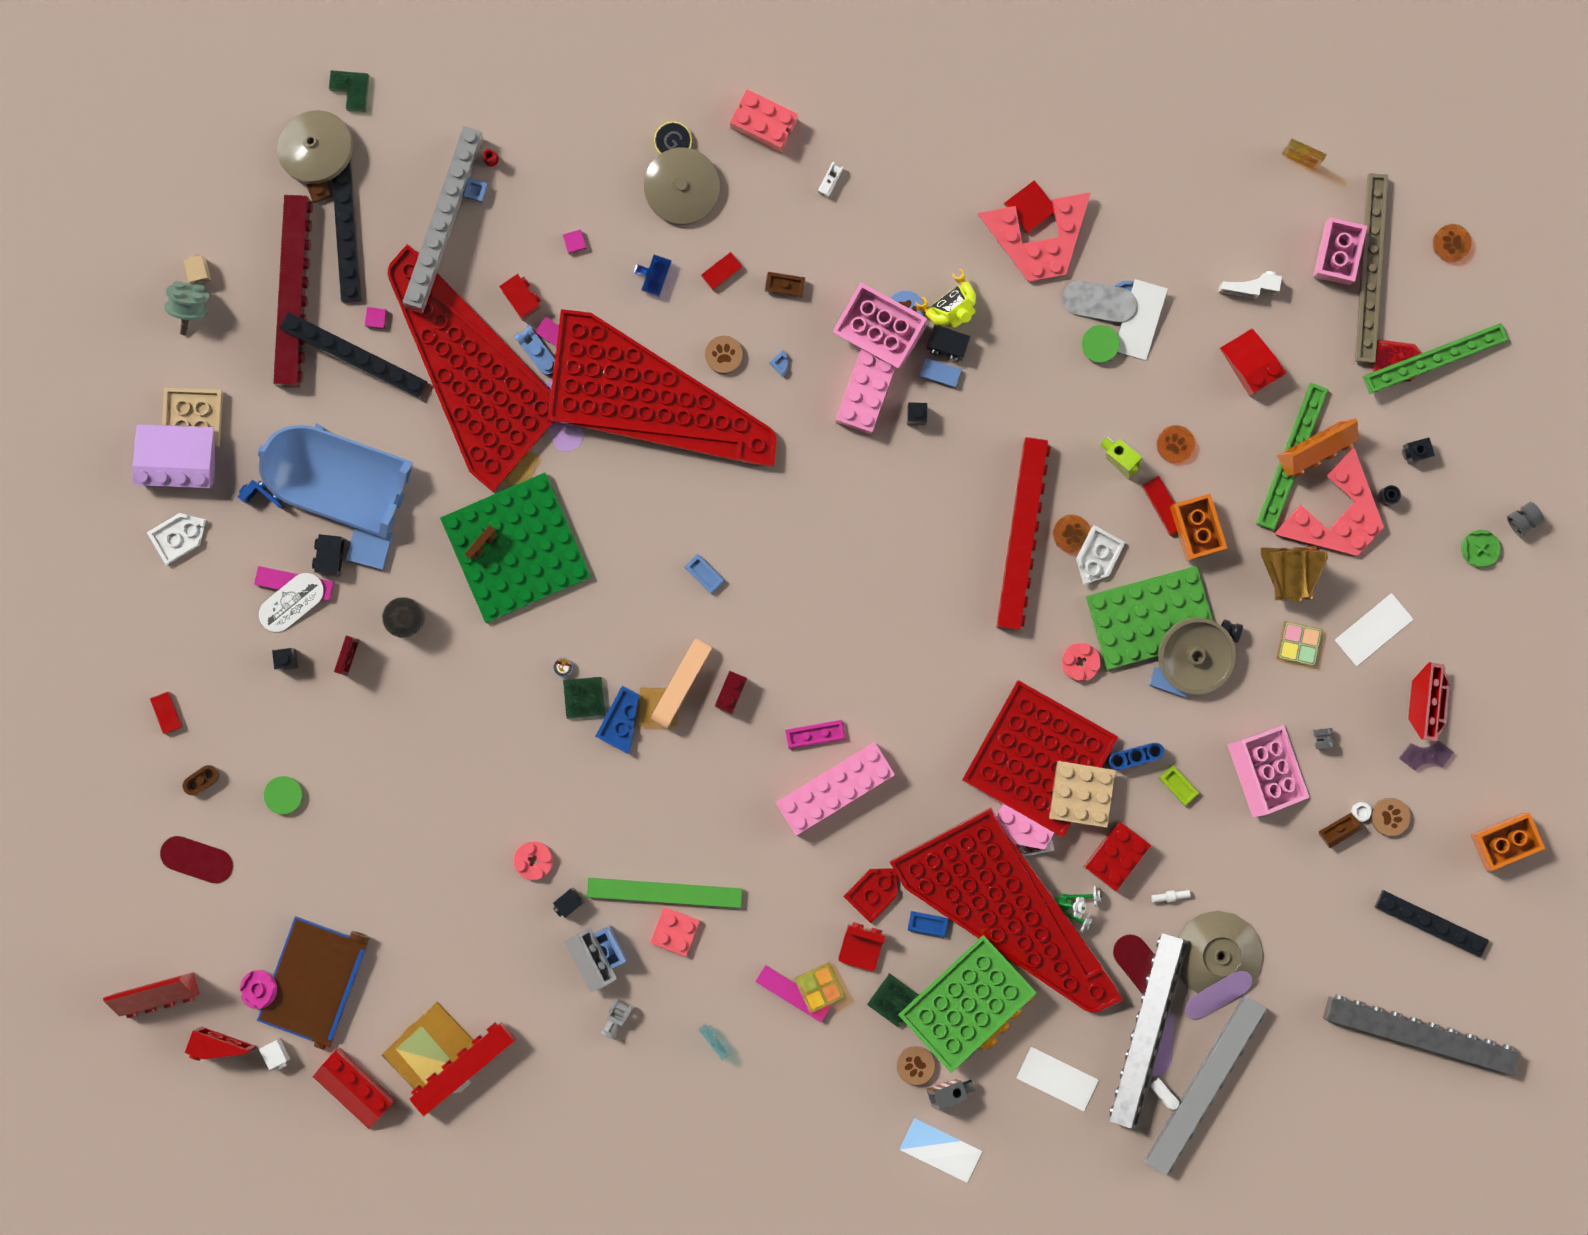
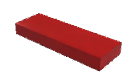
(1161, 502)

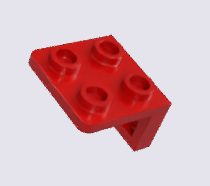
(861, 946)

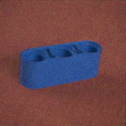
(1145, 756)

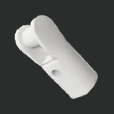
(829, 182)
(1164, 1094)

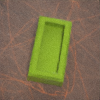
(1178, 785)

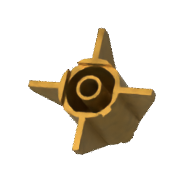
(1294, 570)

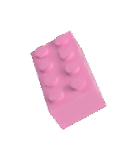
(865, 393)

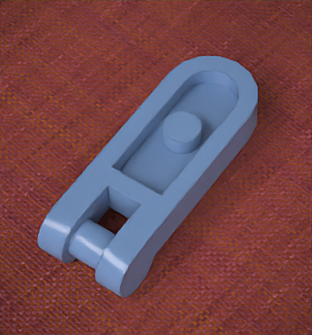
(536, 351)

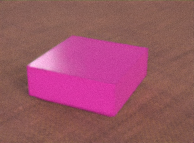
(574, 241)
(375, 317)

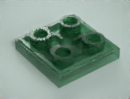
(584, 697)
(891, 999)

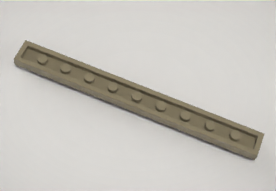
(1371, 268)

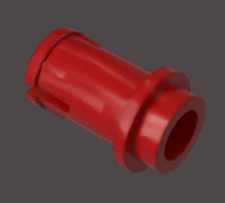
(491, 162)

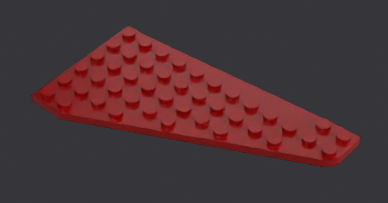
(482, 385)
(627, 390)

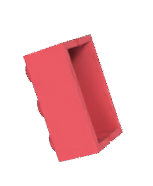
(763, 120)

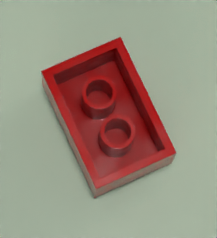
(1117, 856)

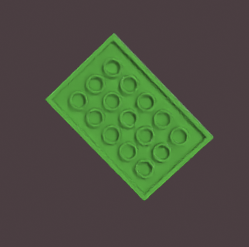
(1138, 615)
(967, 1004)

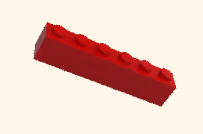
(462, 1069)

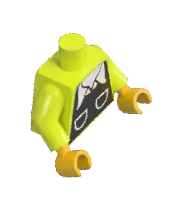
(953, 307)

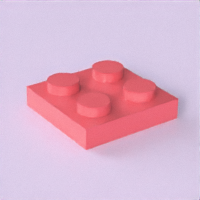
(675, 931)

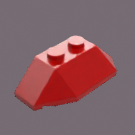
(1429, 701)

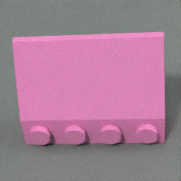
(880, 325)
(1268, 771)

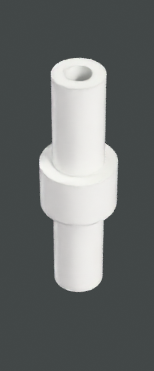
(1170, 896)

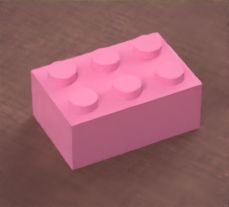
(1340, 251)

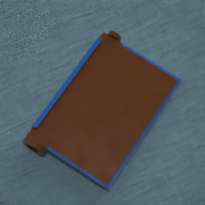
(314, 981)

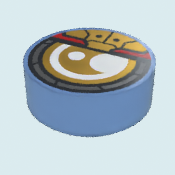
(563, 667)

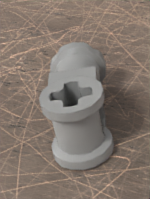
(617, 1017)

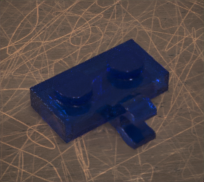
(655, 275)

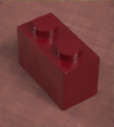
(731, 692)

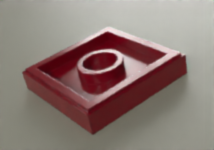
(346, 655)

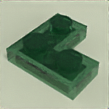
(355, 85)

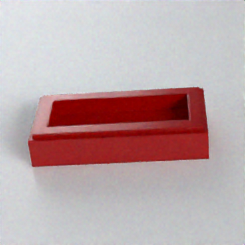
(721, 271)
(166, 712)

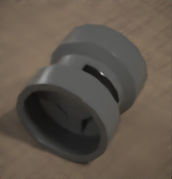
(1324, 738)

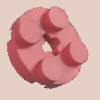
(1091, 664)
(523, 865)

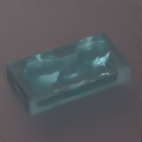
(710, 1035)

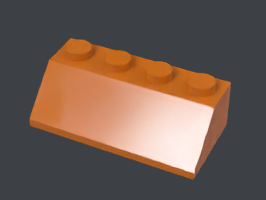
(1319, 446)

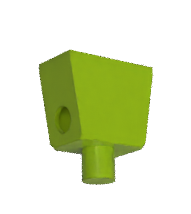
(1127, 462)

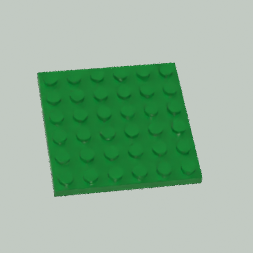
(529, 555)

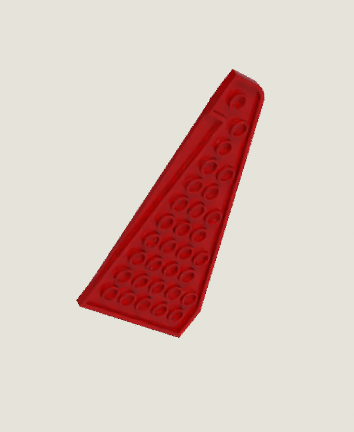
(992, 891)

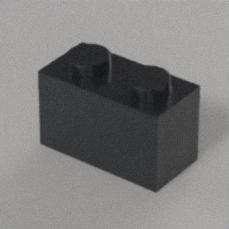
(948, 343)
(328, 555)

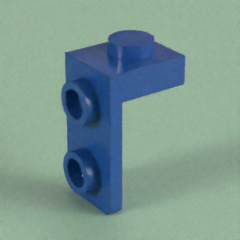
(248, 491)

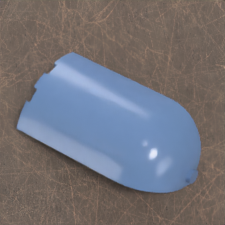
(334, 477)

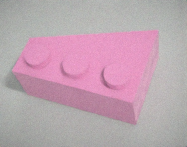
(1022, 829)

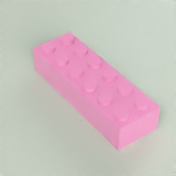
(835, 788)

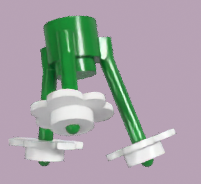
(1079, 906)

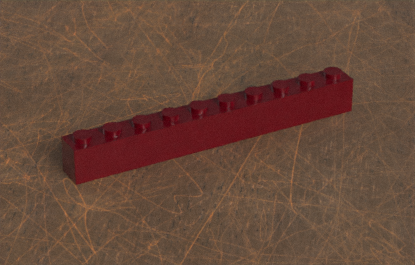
(292, 287)

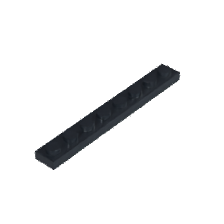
(346, 236)
(353, 355)

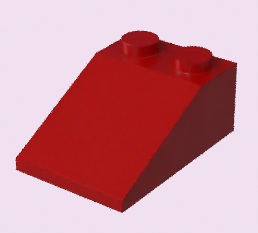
(1252, 362)
(211, 1044)

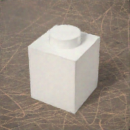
(275, 1055)

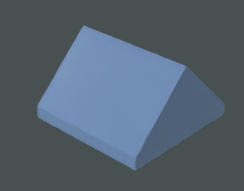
(611, 947)

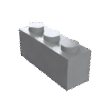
(590, 960)

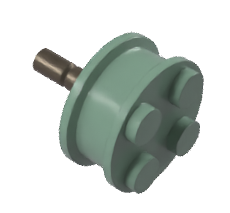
(186, 303)

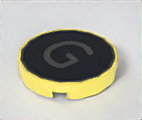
(672, 136)

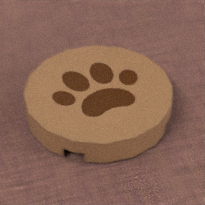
(723, 354)
(1390, 816)
(915, 1065)

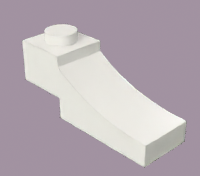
(1267, 283)

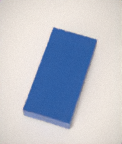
(928, 924)

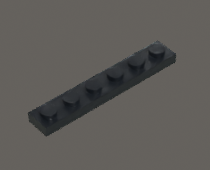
(1431, 923)

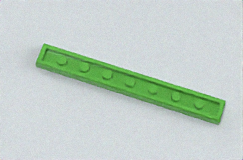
(1435, 358)
(1301, 431)
(664, 892)

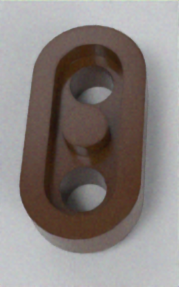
(201, 779)

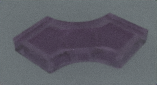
(1417, 756)

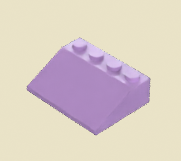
(174, 456)

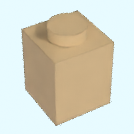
(197, 269)

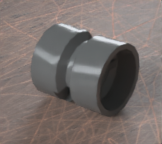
(1523, 520)

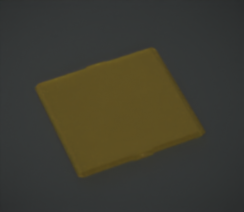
(427, 1046)

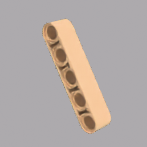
(681, 683)

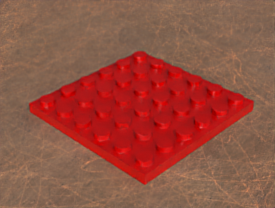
(1023, 750)

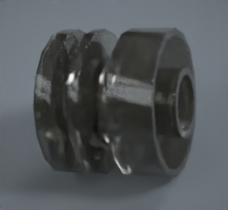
(392, 620)

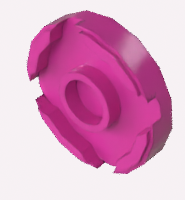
(258, 989)

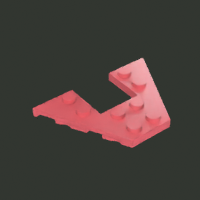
(1044, 257)
(1354, 527)

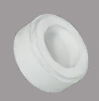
(1361, 811)

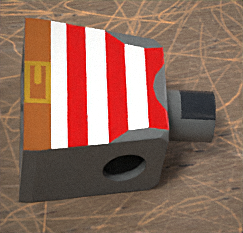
(942, 1095)

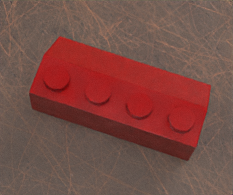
(353, 1088)

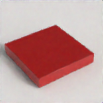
(1031, 206)

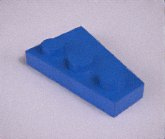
(620, 720)

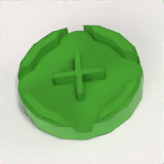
(1100, 343)
(1480, 548)
(283, 795)

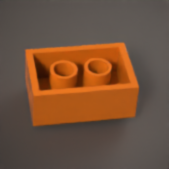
(1198, 527)
(1507, 841)

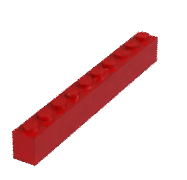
(1022, 533)

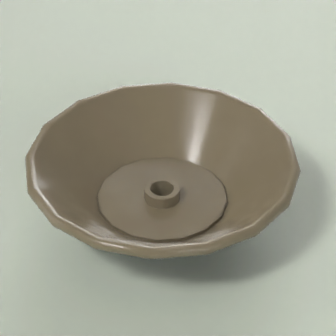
(1216, 934)

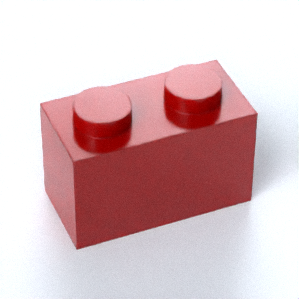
(520, 297)

